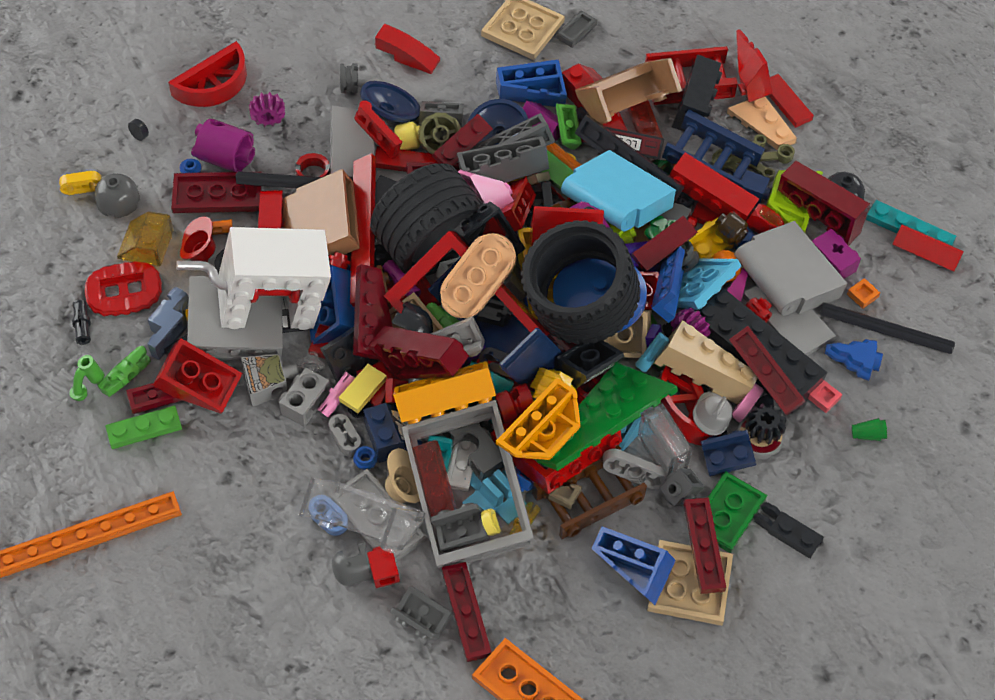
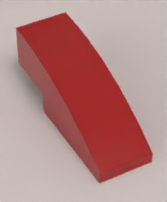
(406, 49)

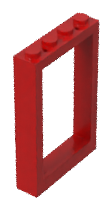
(431, 258)

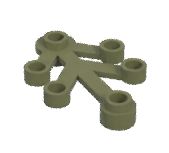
(784, 155)

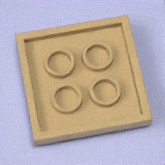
(523, 27)
(682, 593)

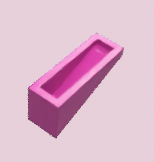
(737, 287)

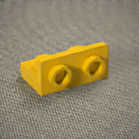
(707, 242)

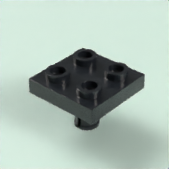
(341, 358)

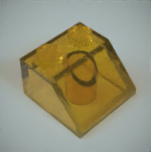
(147, 238)

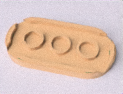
(477, 275)

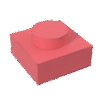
(824, 396)

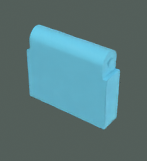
(620, 189)

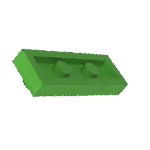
(143, 427)

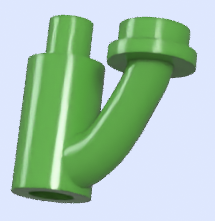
(86, 367)

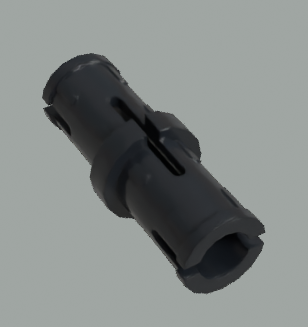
(81, 322)

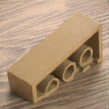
(706, 363)

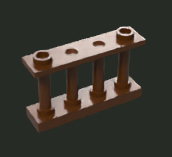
(573, 527)

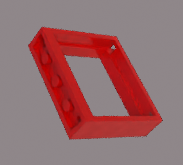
(557, 478)

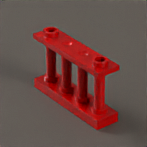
(685, 58)

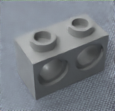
(308, 398)

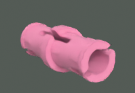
(332, 400)

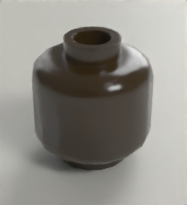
(731, 228)

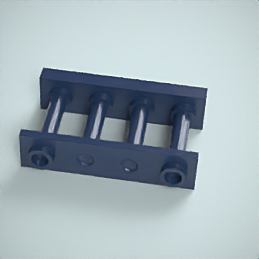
(720, 137)

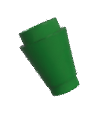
(870, 430)

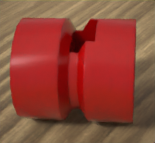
(514, 402)

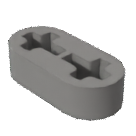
(340, 437)

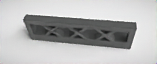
(525, 131)

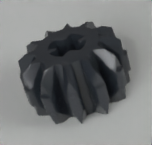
(765, 423)

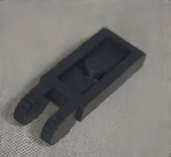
(789, 530)

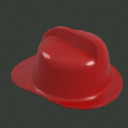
(198, 240)

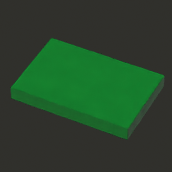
(733, 509)

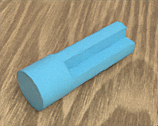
(652, 352)

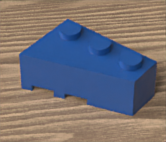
(532, 82)
(636, 561)

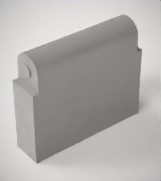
(790, 269)

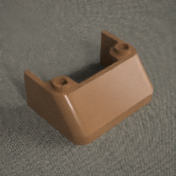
(629, 88)

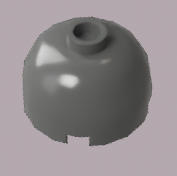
(116, 195)

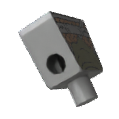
(266, 377)

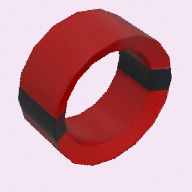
(312, 159)

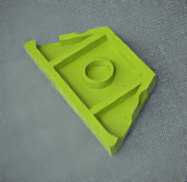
(784, 207)

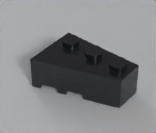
(699, 89)

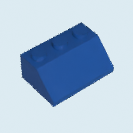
(335, 308)

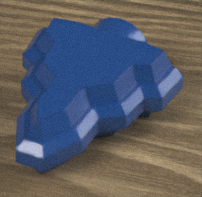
(857, 356)

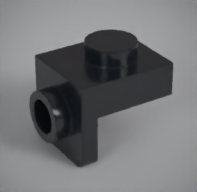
(494, 313)

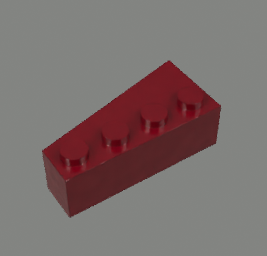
(824, 201)
(418, 354)

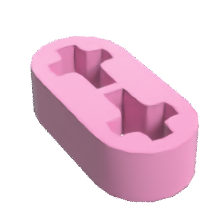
(747, 403)

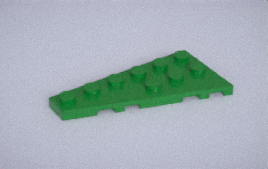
(609, 408)

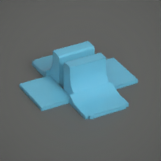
(490, 495)

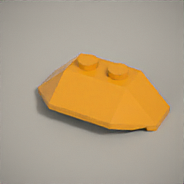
(544, 424)

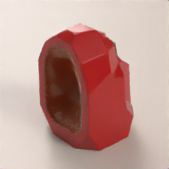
(764, 219)

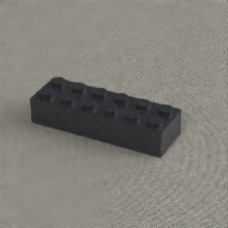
(730, 316)

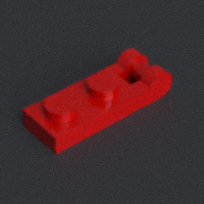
(377, 129)

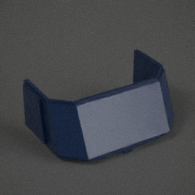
(525, 349)

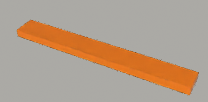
(88, 533)

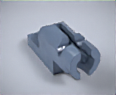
(168, 322)

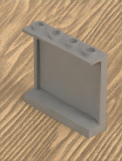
(258, 338)

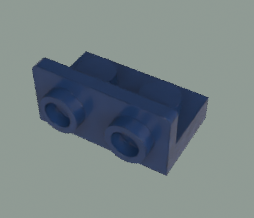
(728, 452)

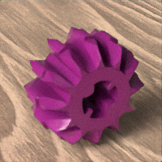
(267, 109)
(692, 318)

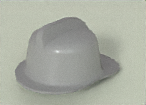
(712, 413)

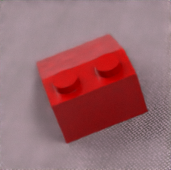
(197, 377)

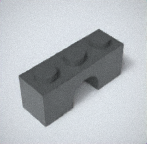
(486, 457)

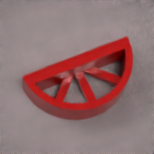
(184, 86)
(689, 395)

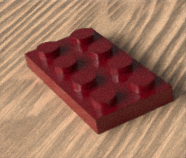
(213, 193)

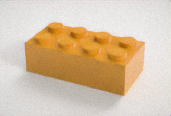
(439, 394)

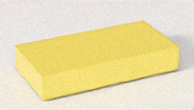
(362, 388)

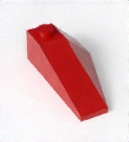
(580, 76)

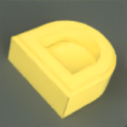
(490, 522)

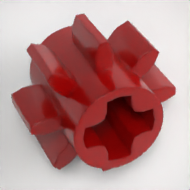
(760, 308)

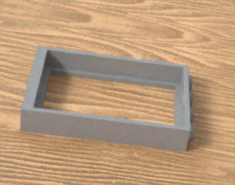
(449, 422)

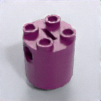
(223, 145)

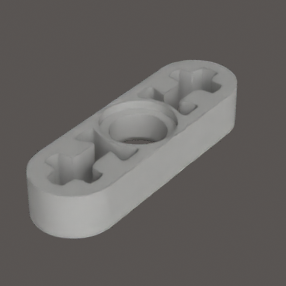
(619, 462)

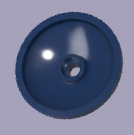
(390, 102)
(500, 115)

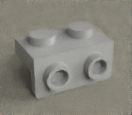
(467, 333)

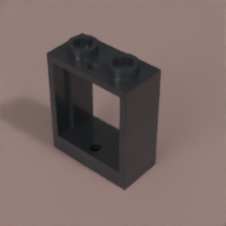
(479, 218)

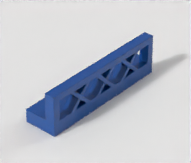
(669, 285)

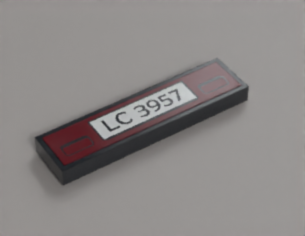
(646, 145)

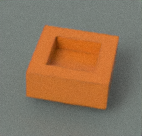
(863, 293)

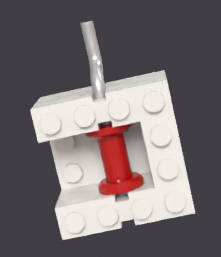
(270, 264)

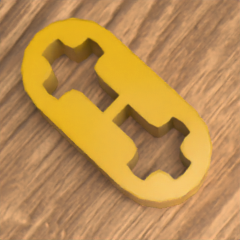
(79, 182)

